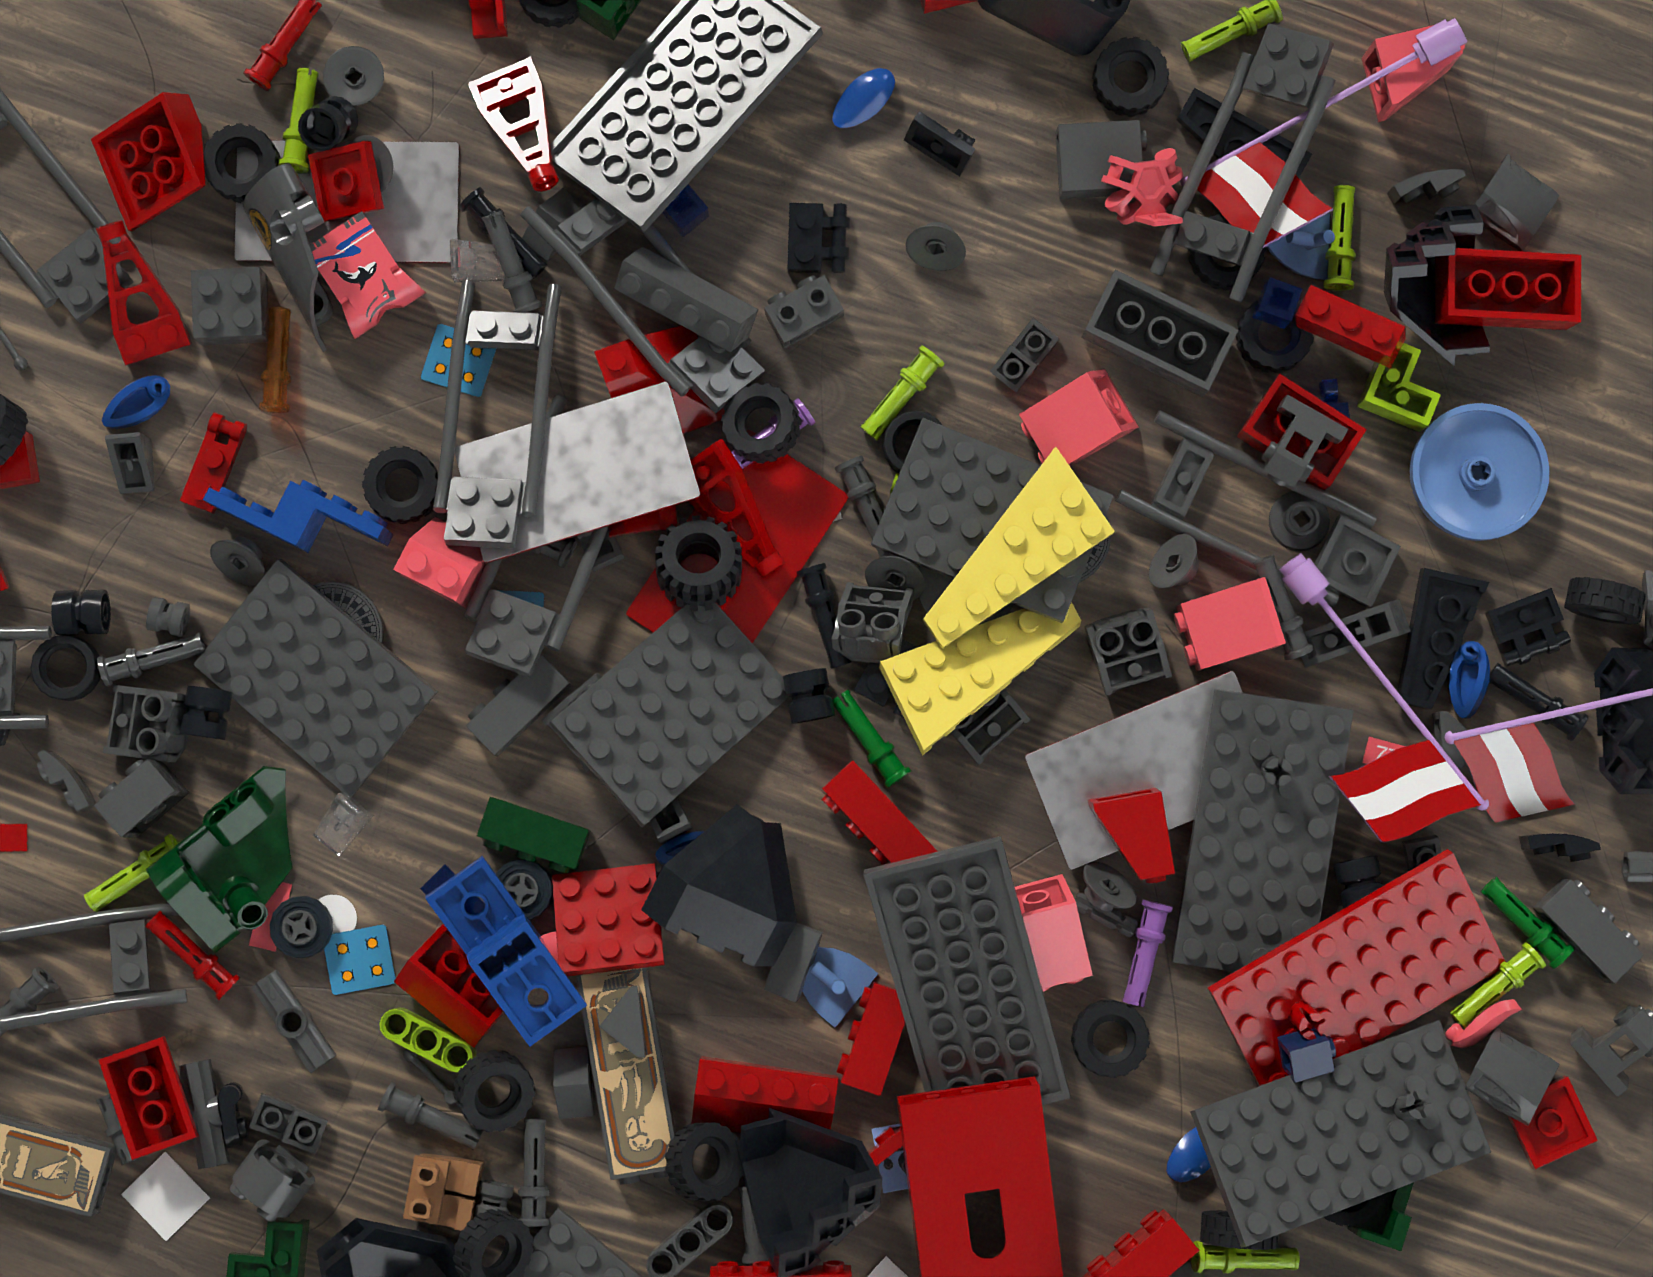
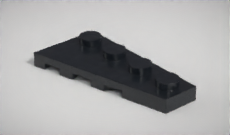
(1198, 118)
(1438, 621)

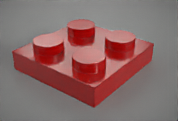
(346, 181)
(1556, 1126)

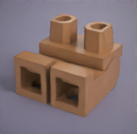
(427, 1195)

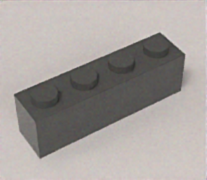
(686, 299)

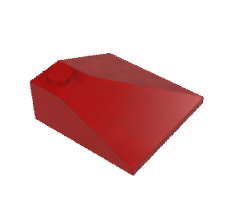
(153, 157)
(629, 371)

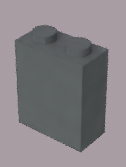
(1085, 152)

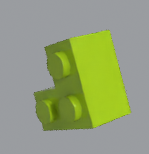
(1394, 397)

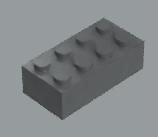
(1159, 333)

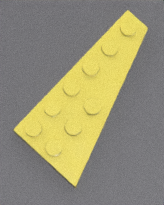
(1033, 539)
(948, 684)

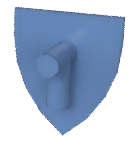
(1306, 248)
(836, 983)

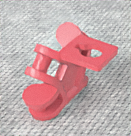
(1149, 186)

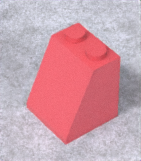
(1406, 82)
(1079, 418)
(441, 567)
(1229, 625)
(1054, 931)

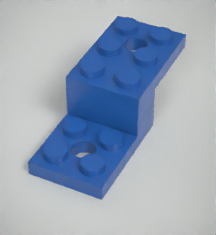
(300, 514)
(506, 951)

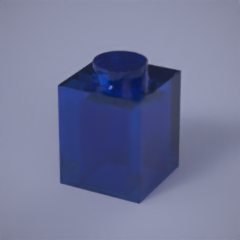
(686, 211)
(1277, 303)

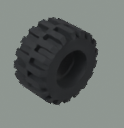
(698, 538)

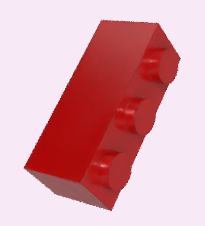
(1350, 326)
(873, 1040)

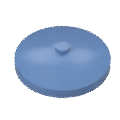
(1479, 472)

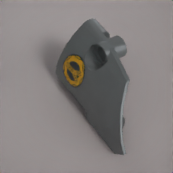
(281, 217)

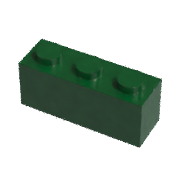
(533, 835)

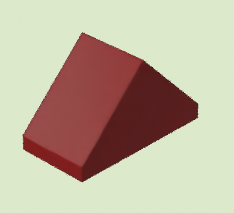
(21, 466)

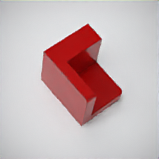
(488, 18)

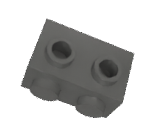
(803, 310)

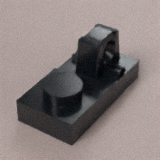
(939, 144)

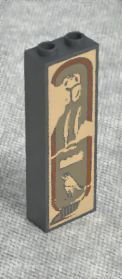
(628, 1089)
(54, 1166)

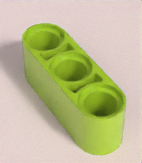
(411, 1038)

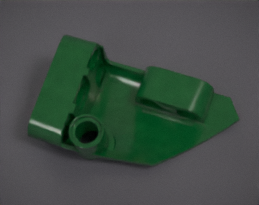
(230, 861)

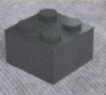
(229, 306)
(140, 798)

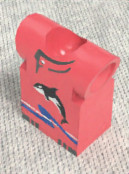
(362, 274)

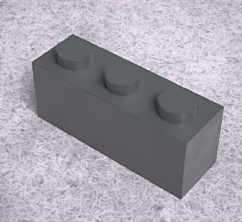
(516, 706)
(1589, 930)

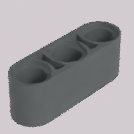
(702, 1228)

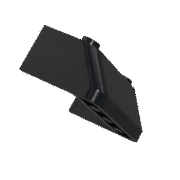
(1065, 24)

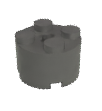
(272, 1180)

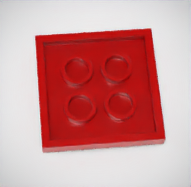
(603, 920)

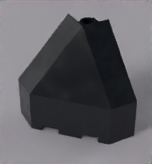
(1411, 280)
(1626, 725)
(729, 889)
(804, 1187)
(386, 1251)

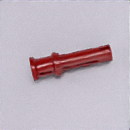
(274, 55)
(160, 924)

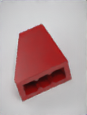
(1138, 830)

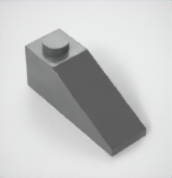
(1366, 626)

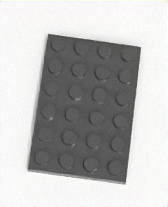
(951, 500)
(315, 678)
(671, 709)

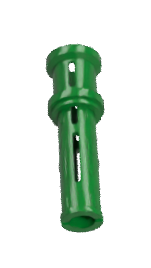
(880, 753)
(1538, 933)

